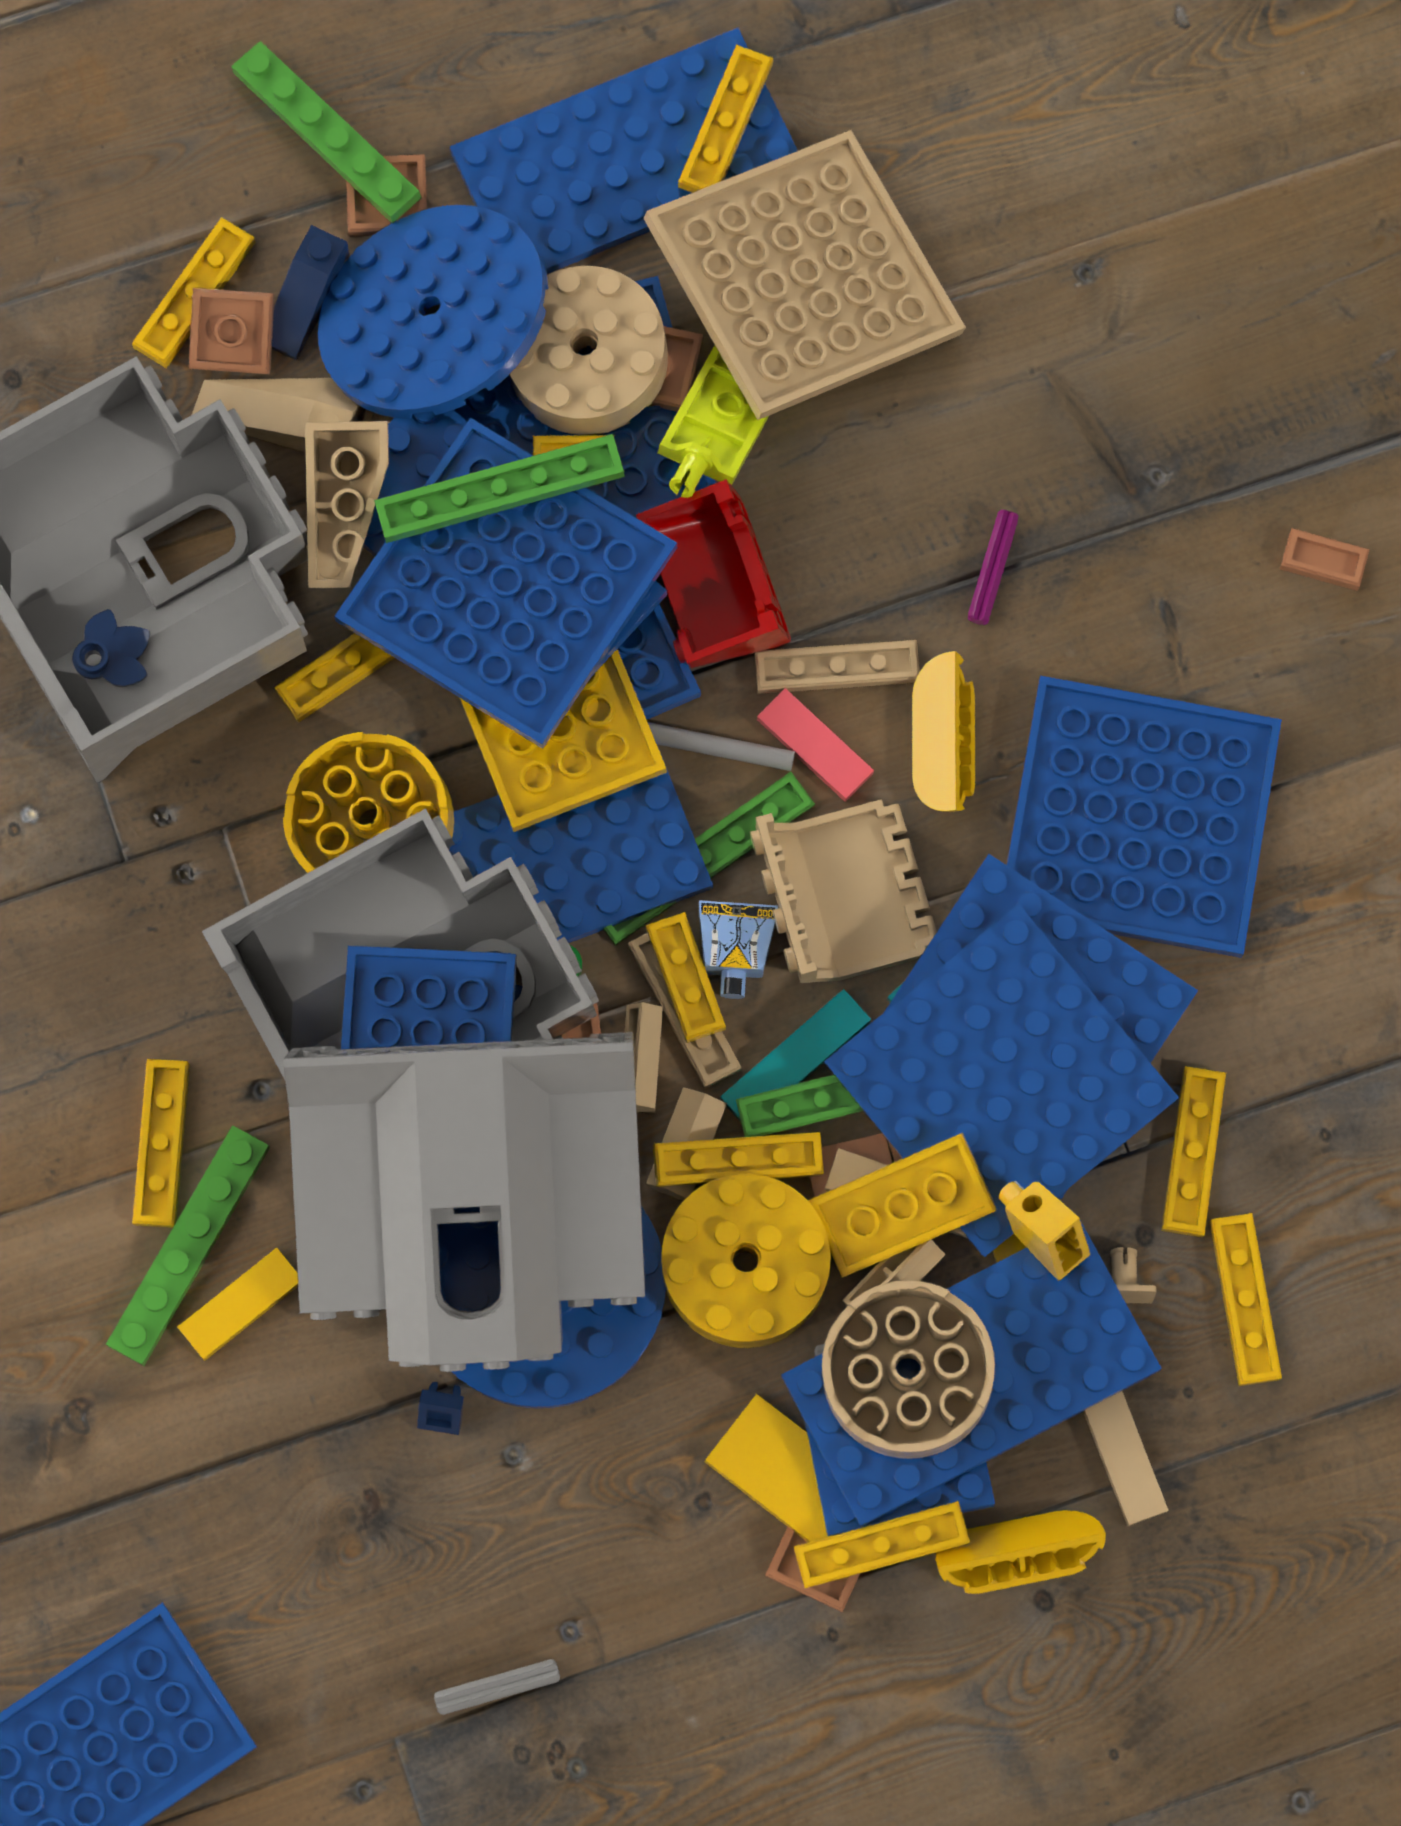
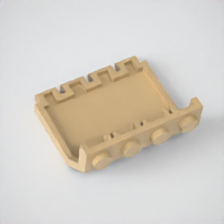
(844, 891)

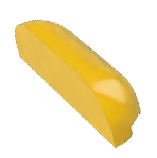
(943, 734)
(1022, 1551)

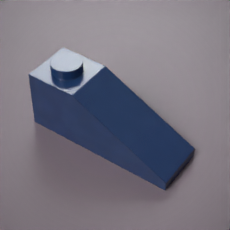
(305, 289)

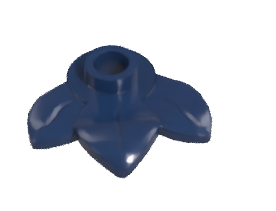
(116, 646)

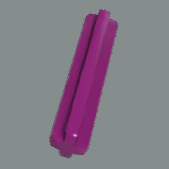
(993, 567)

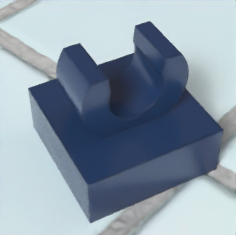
(440, 1410)

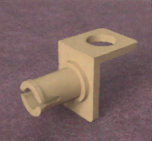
(1126, 1277)

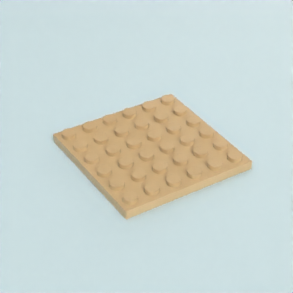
(804, 274)

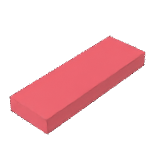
(815, 745)

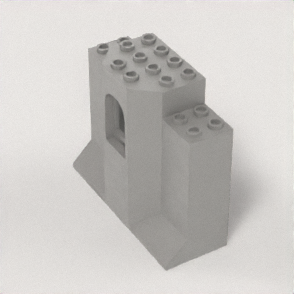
(75, 512)
(394, 893)
(507, 1126)

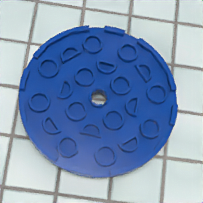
(487, 320)
(598, 1340)

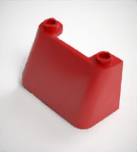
(717, 578)

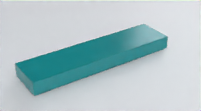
(802, 1050)

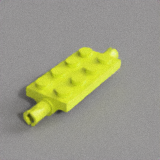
(710, 429)

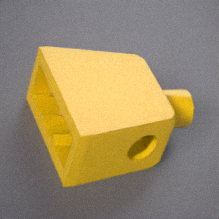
(1045, 1227)

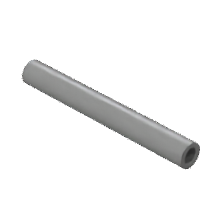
(722, 747)

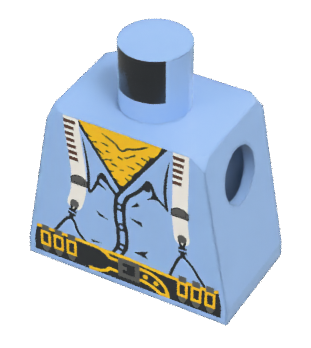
(735, 942)

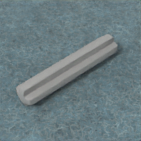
(497, 1686)

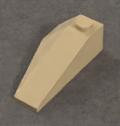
(280, 407)
(342, 481)

